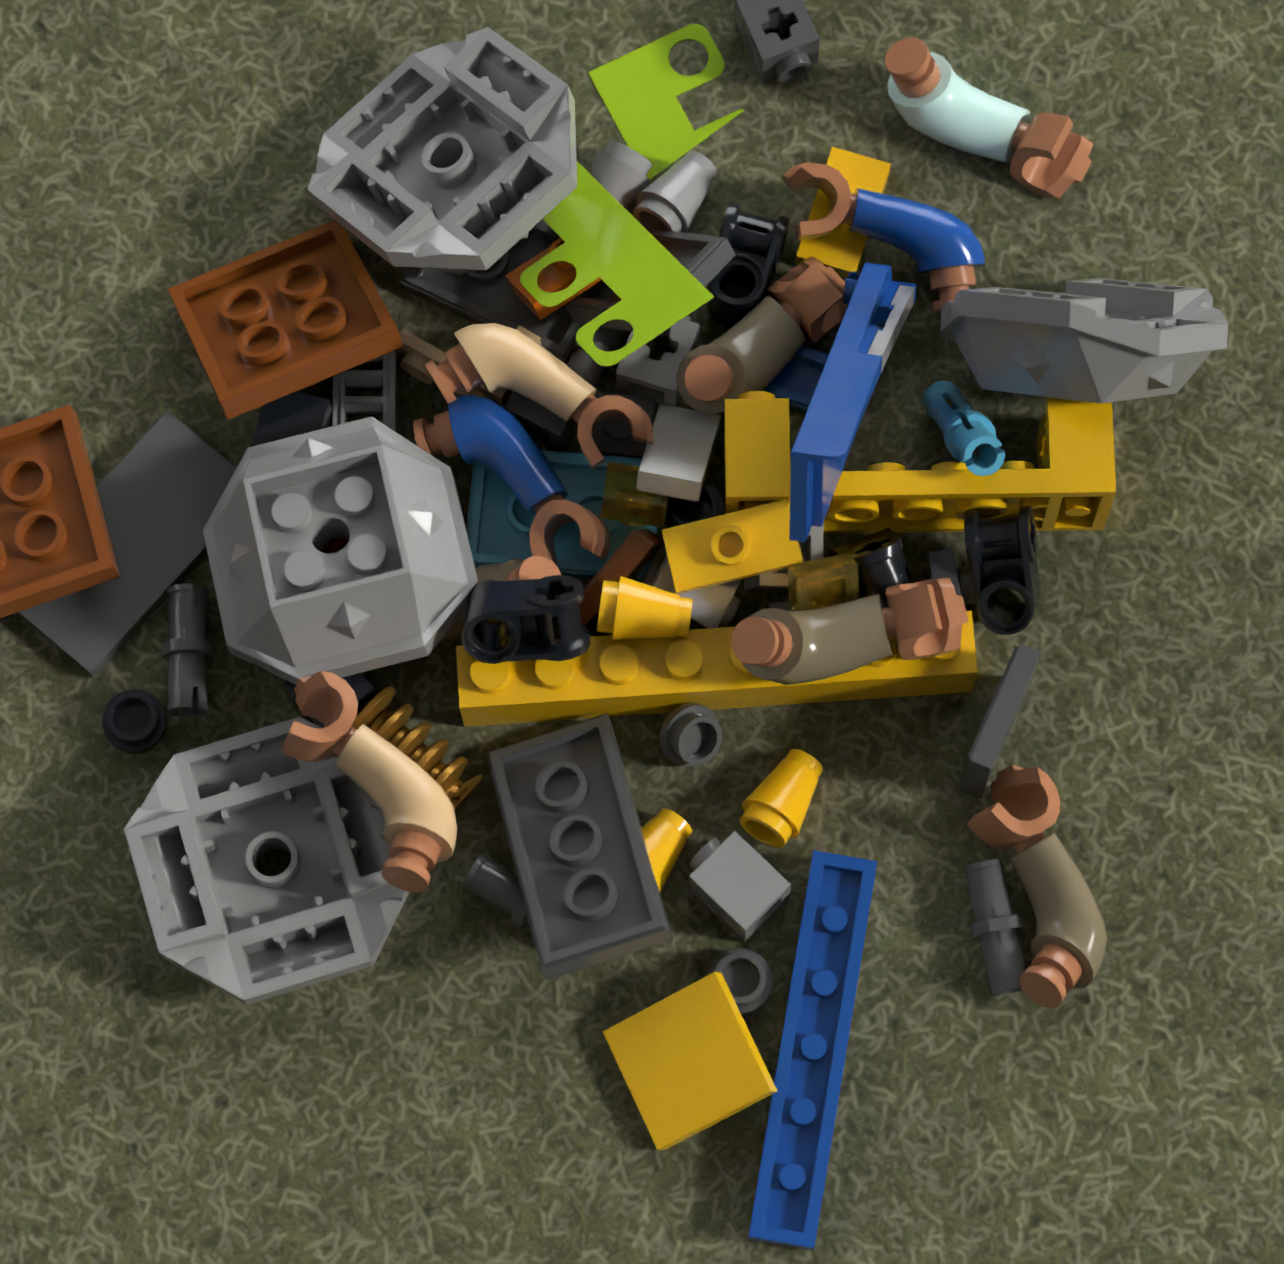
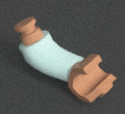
(956, 114)

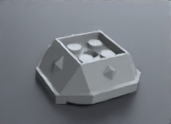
(451, 156)
(1089, 343)
(352, 609)
(200, 856)

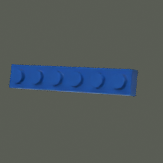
(812, 1051)

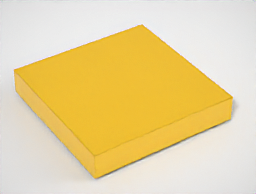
(689, 1061)

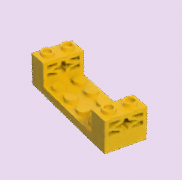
(1066, 492)

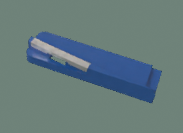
(848, 379)

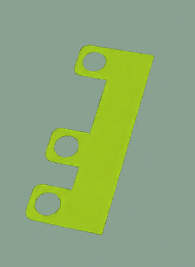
(643, 100)
(613, 245)

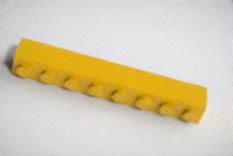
(671, 671)

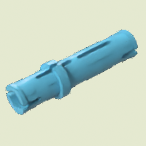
(964, 429)

